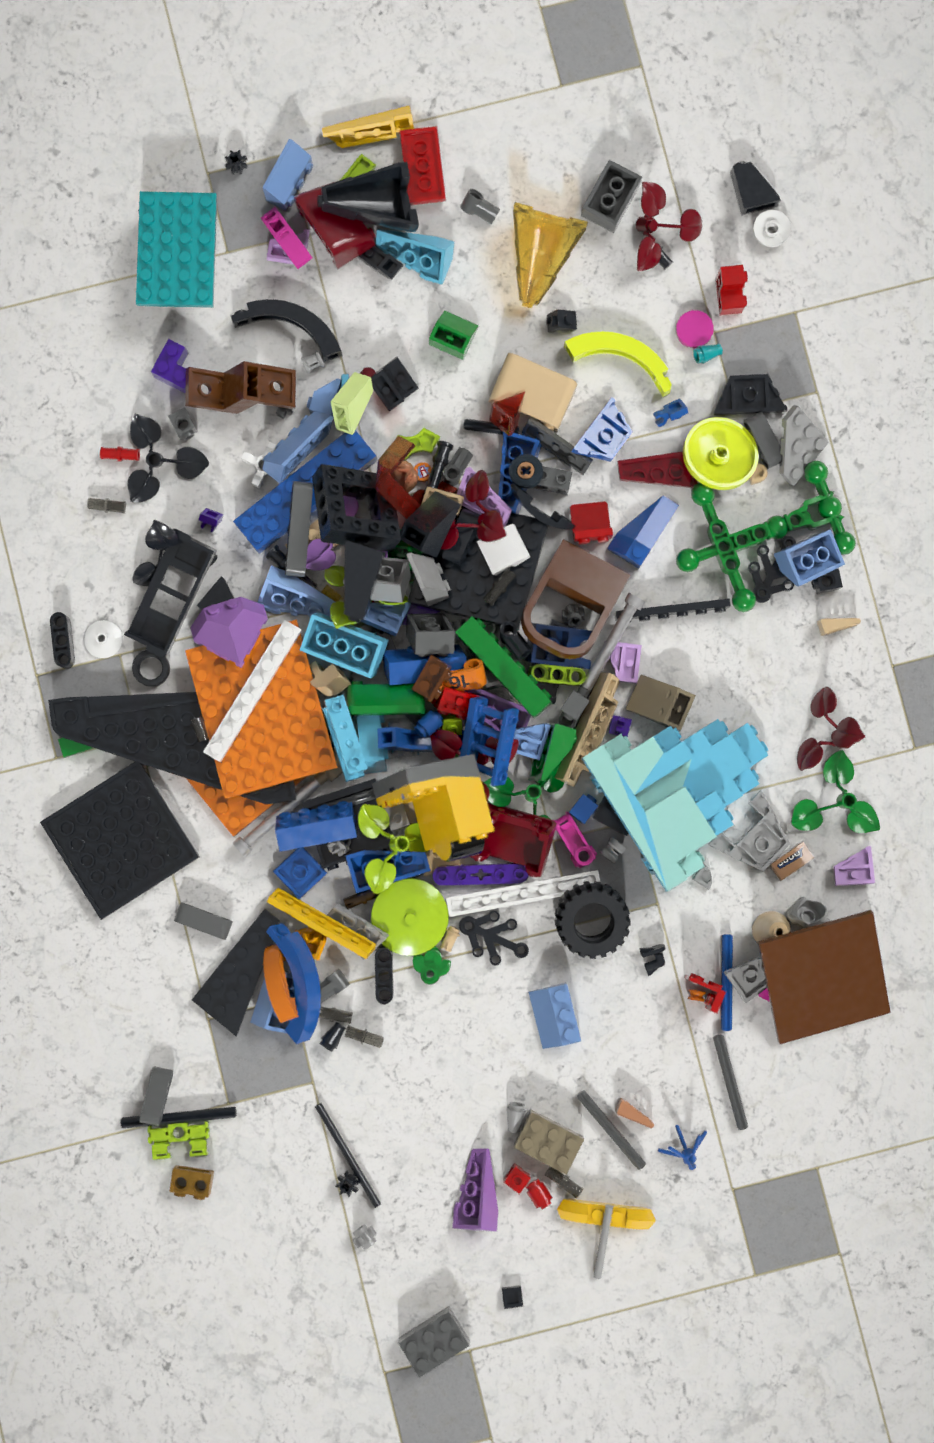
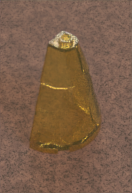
(541, 250)

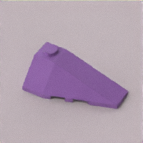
(478, 1199)

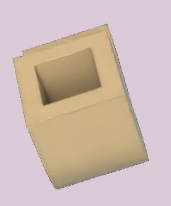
(329, 680)

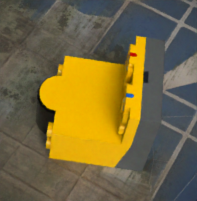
(446, 803)

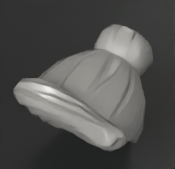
(807, 913)

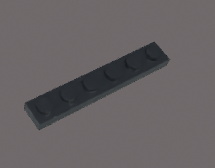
(681, 610)

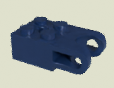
(563, 636)

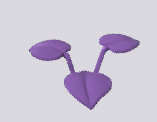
(320, 553)

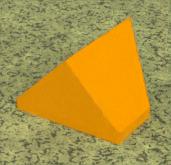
(314, 941)

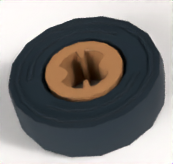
(526, 461)

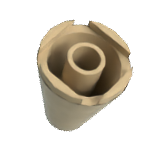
(767, 924)

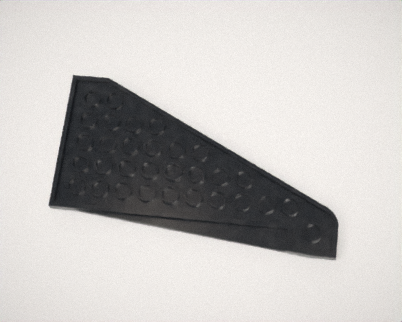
(150, 732)

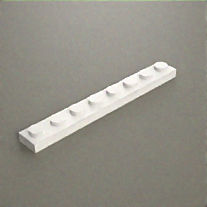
(252, 691)
(517, 894)

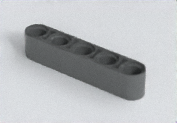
(298, 528)

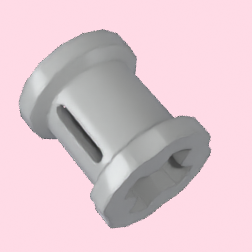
(312, 361)

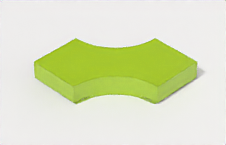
(424, 442)

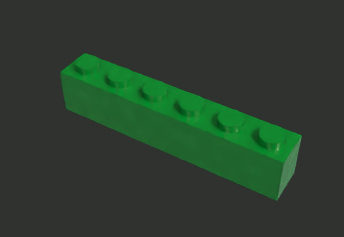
(502, 666)

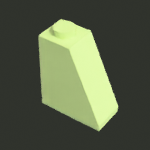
(351, 402)

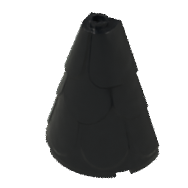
(373, 198)

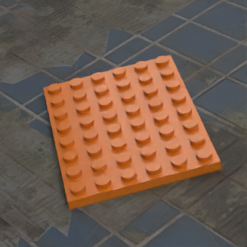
(286, 728)

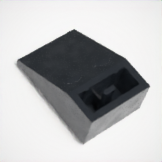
(430, 524)

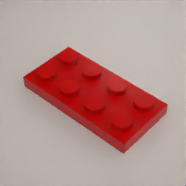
(424, 163)

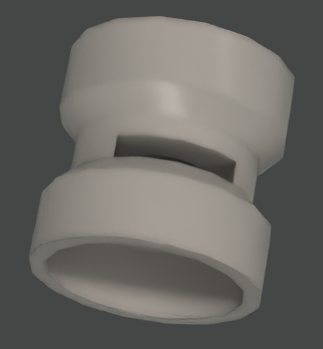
(609, 853)

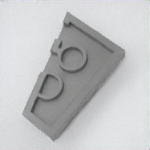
(357, 924)

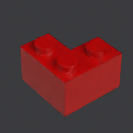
(729, 288)

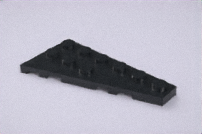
(232, 984)

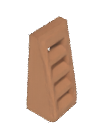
(630, 1112)

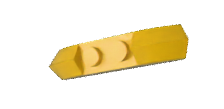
(593, 1213)

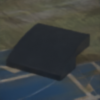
(393, 383)

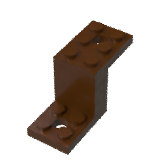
(240, 387)

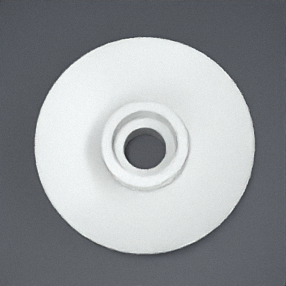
(778, 222)
(109, 646)

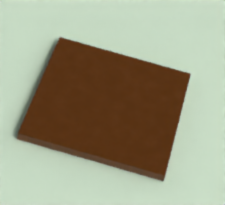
(824, 976)

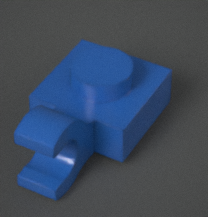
(672, 410)

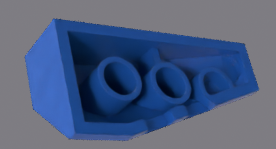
(640, 534)

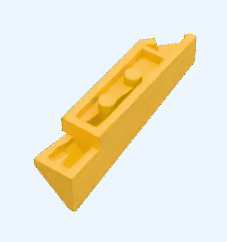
(370, 128)

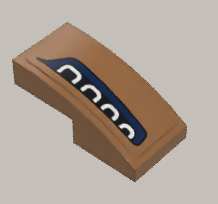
(791, 861)

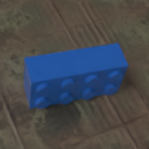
(315, 826)

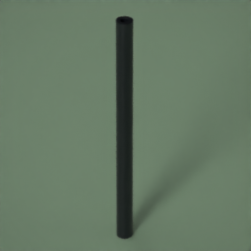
(347, 1154)

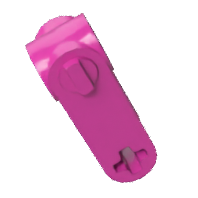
(574, 840)

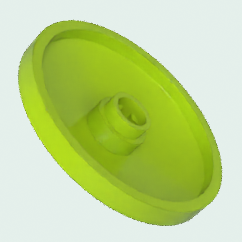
(411, 915)

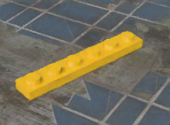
(322, 923)

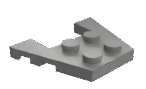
(761, 843)

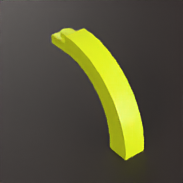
(624, 346)

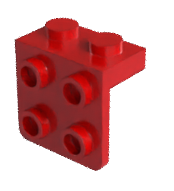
(591, 522)

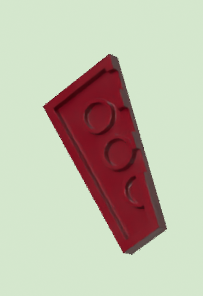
(657, 469)

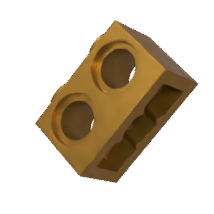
(191, 1176)

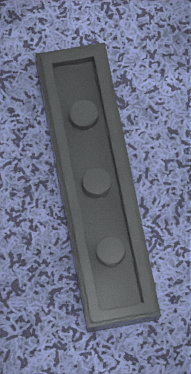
(556, 445)

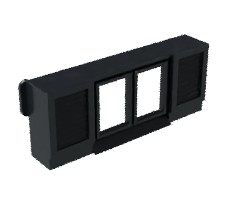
(153, 627)

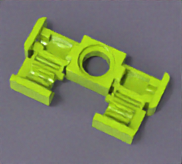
(195, 1132)

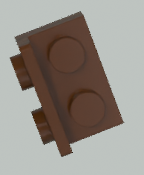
(432, 677)

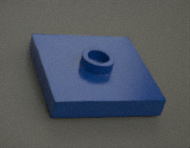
(300, 872)

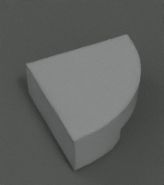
(703, 877)

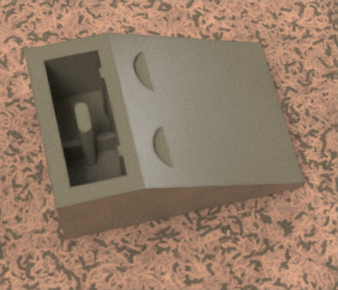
(660, 702)

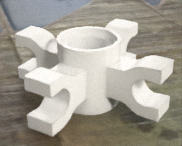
(256, 461)

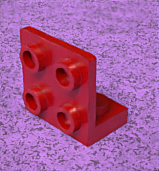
(453, 702)
(714, 999)

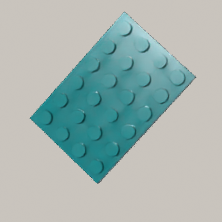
(176, 249)

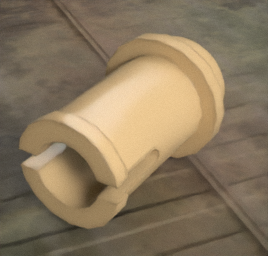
(450, 938)

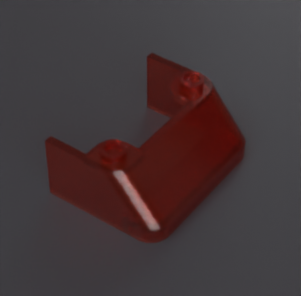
(390, 489)

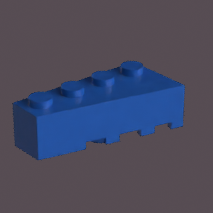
(513, 447)

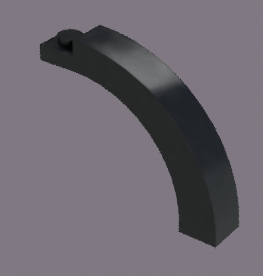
(294, 314)

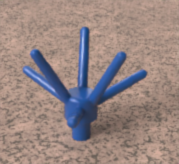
(688, 1154)

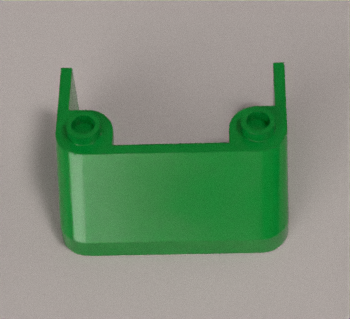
(384, 699)

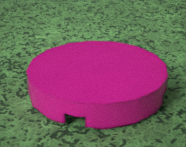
(694, 328)

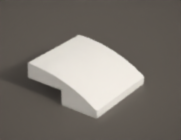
(504, 552)

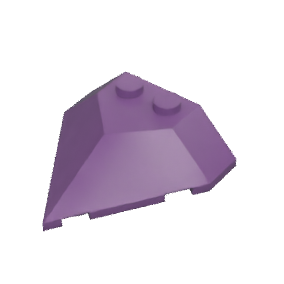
(230, 628)

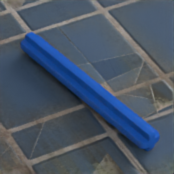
(727, 963)

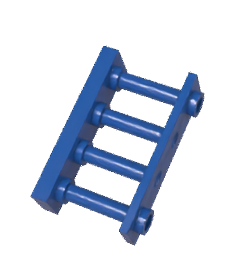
(473, 732)

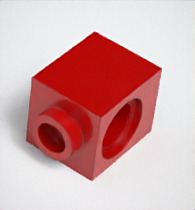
(517, 1178)

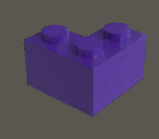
(169, 365)

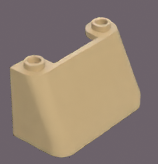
(545, 390)

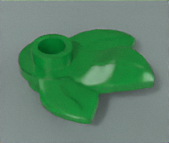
(431, 962)

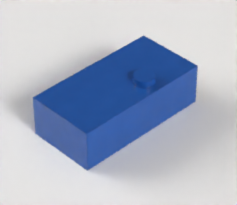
(405, 666)

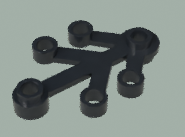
(772, 573)
(490, 936)

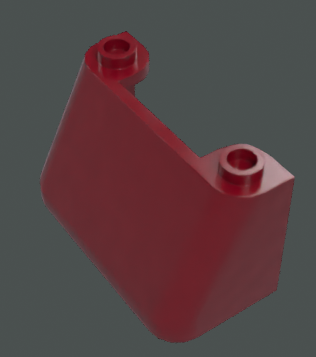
(341, 236)
(519, 839)

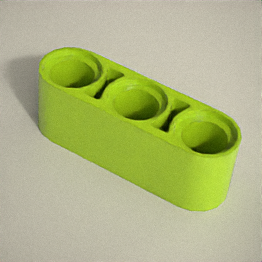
(565, 672)

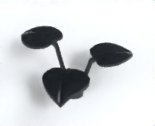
(143, 485)
(157, 538)

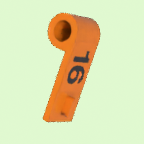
(469, 678)

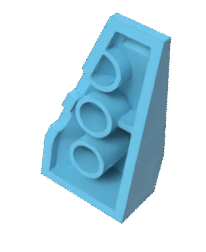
(422, 253)

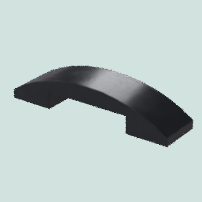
(381, 262)
(556, 519)

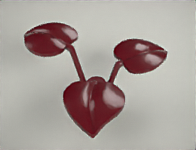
(653, 200)
(490, 523)
(846, 733)
(446, 745)

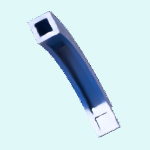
(409, 740)
(305, 981)

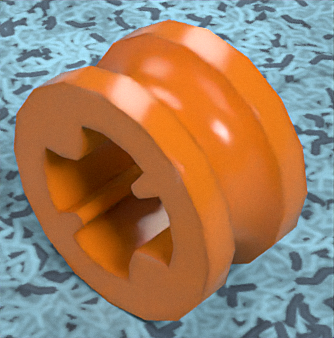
(696, 995)

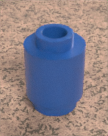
(428, 724)

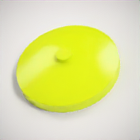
(720, 453)

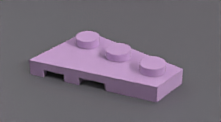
(492, 502)

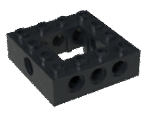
(335, 527)

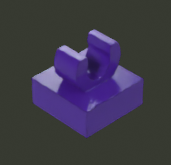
(210, 517)
(619, 725)

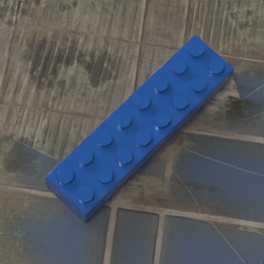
(270, 516)

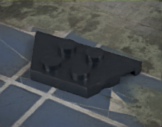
(749, 396)

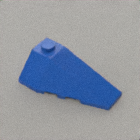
(406, 864)

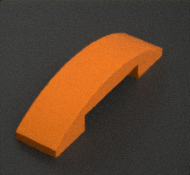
(277, 984)

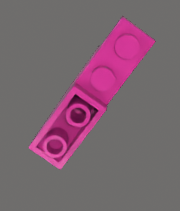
(286, 238)

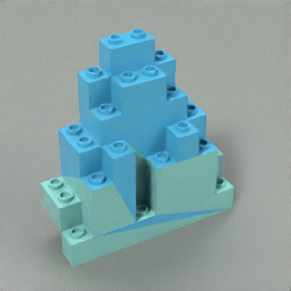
(677, 791)

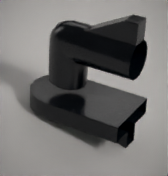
(653, 965)

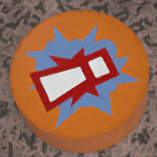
(423, 470)

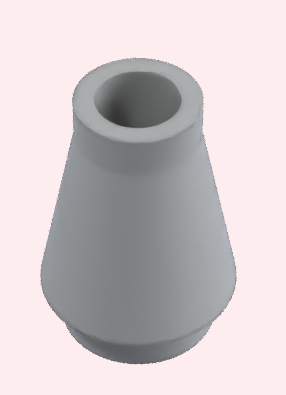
(515, 1115)

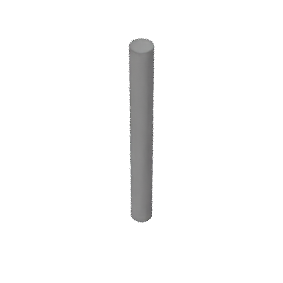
(603, 1241)

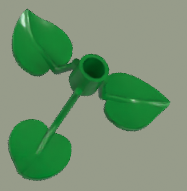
(501, 795)
(862, 817)

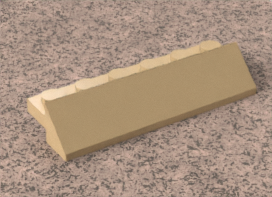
(590, 728)

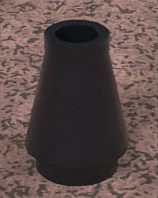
(332, 1037)

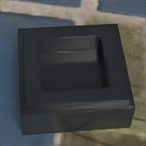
(512, 1297)

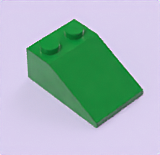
(557, 746)

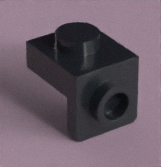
(561, 320)

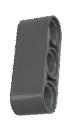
(765, 440)
(203, 921)
(156, 1096)

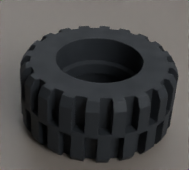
(603, 942)

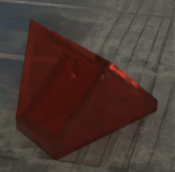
(506, 413)

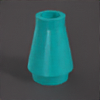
(707, 352)

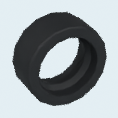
(148, 682)

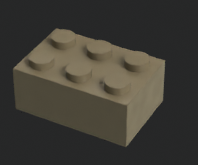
(548, 1141)

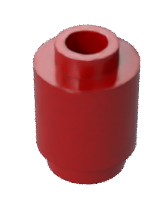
(539, 1194)

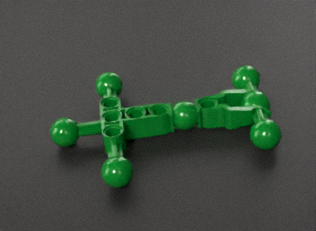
(775, 528)

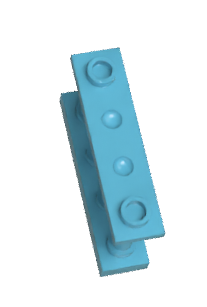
(344, 738)

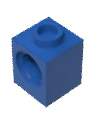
(584, 808)

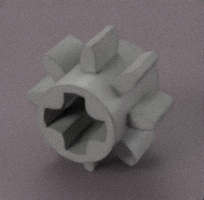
(339, 847)
(364, 1237)

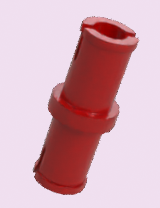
(120, 453)

